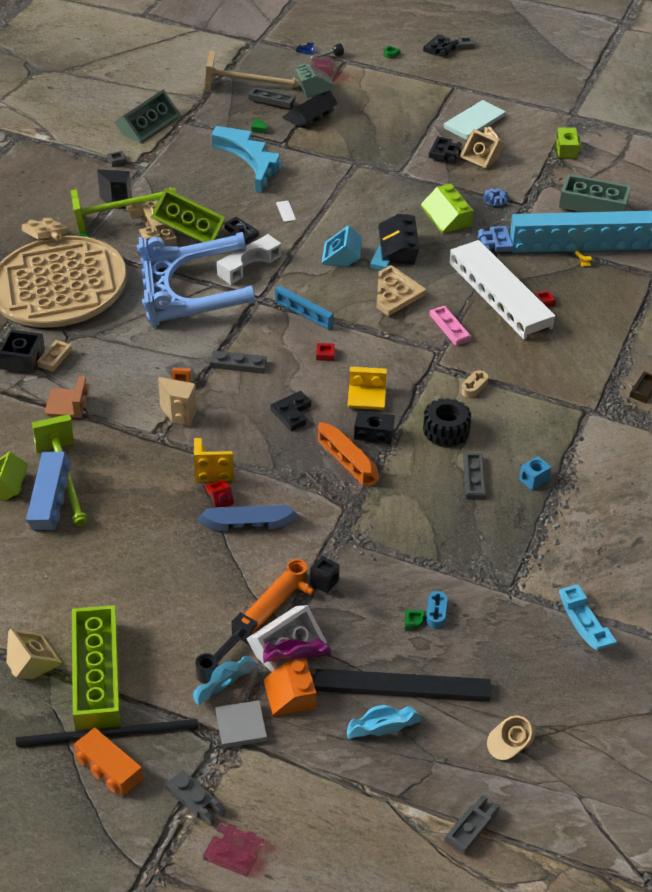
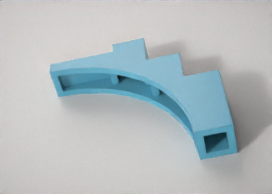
(254, 152)

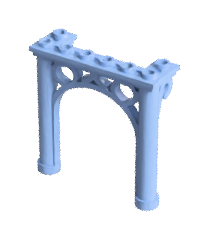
(172, 258)

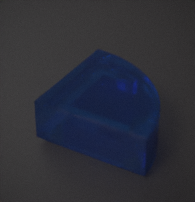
(306, 49)

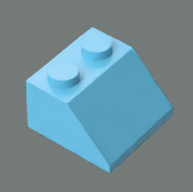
(342, 248)

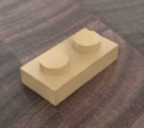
(54, 355)

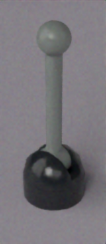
(337, 50)

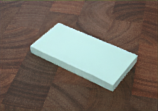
(476, 117)

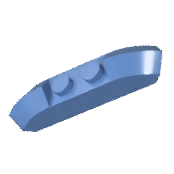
(220, 517)

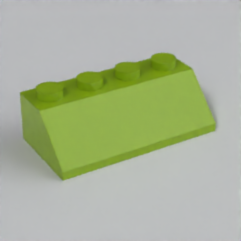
(188, 217)

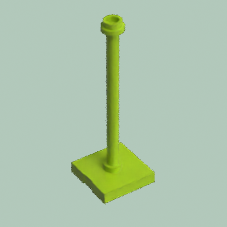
(81, 212)
(55, 434)

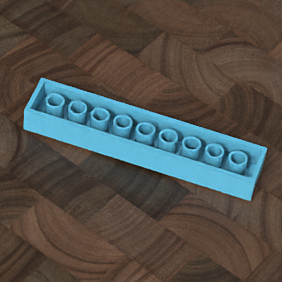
(581, 231)

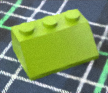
(448, 209)

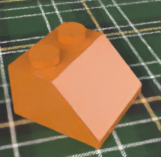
(290, 688)

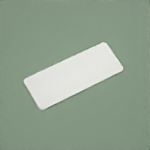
(285, 211)

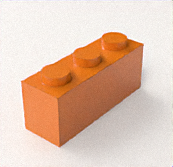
(108, 762)

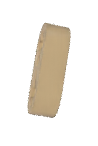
(478, 386)

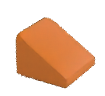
(181, 374)

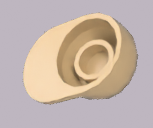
(510, 737)

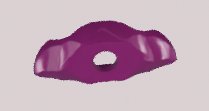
(295, 650)

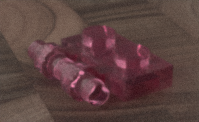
(230, 855)

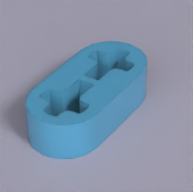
(433, 609)

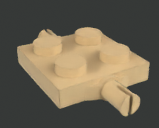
(45, 229)

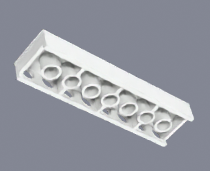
(503, 287)

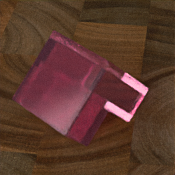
(324, 64)

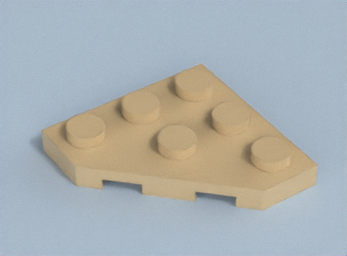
(396, 290)

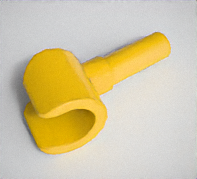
(584, 260)

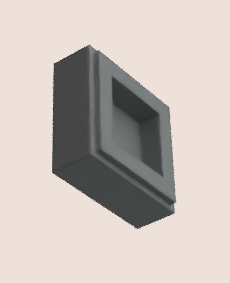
(466, 43)
(117, 158)

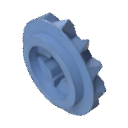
(496, 197)

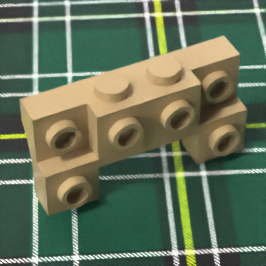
(153, 227)

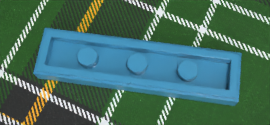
(304, 307)

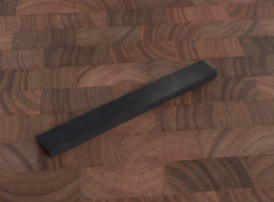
(402, 684)

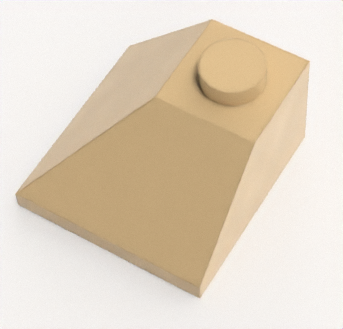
(29, 654)

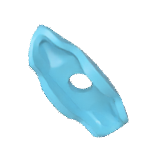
(222, 677)
(382, 720)

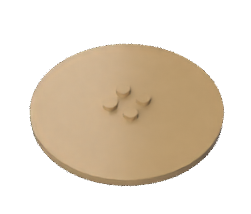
(60, 281)

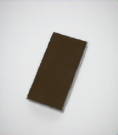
(643, 388)

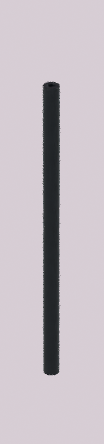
(108, 732)

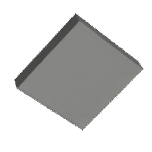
(240, 724)

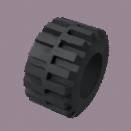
(447, 422)

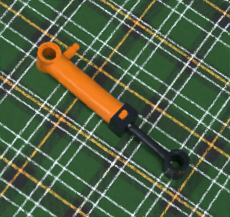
(248, 623)

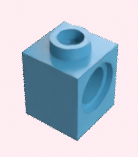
(535, 473)

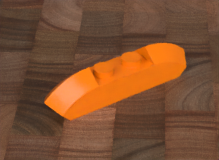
(348, 454)

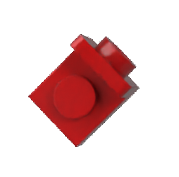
(221, 493)

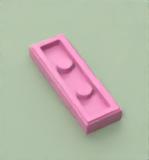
(450, 325)

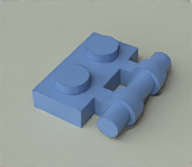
(500, 239)

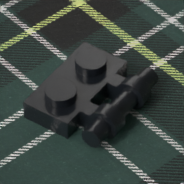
(441, 45)
(442, 147)

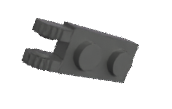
(194, 797)
(471, 825)

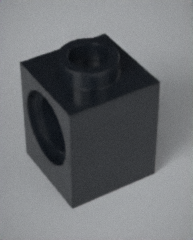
(324, 574)

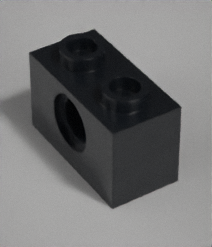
(374, 427)

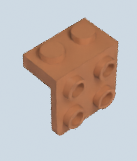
(68, 400)

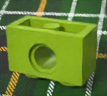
(567, 142)

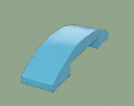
(584, 620)

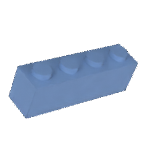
(49, 491)

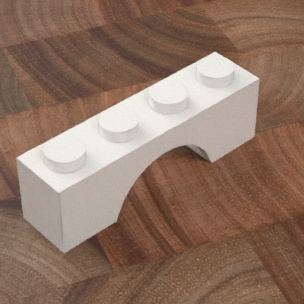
(262, 250)

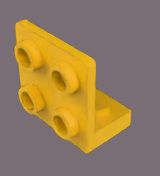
(367, 388)
(212, 465)

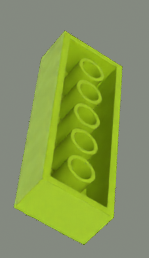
(95, 668)

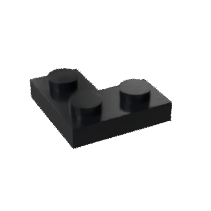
(237, 225)
(289, 410)

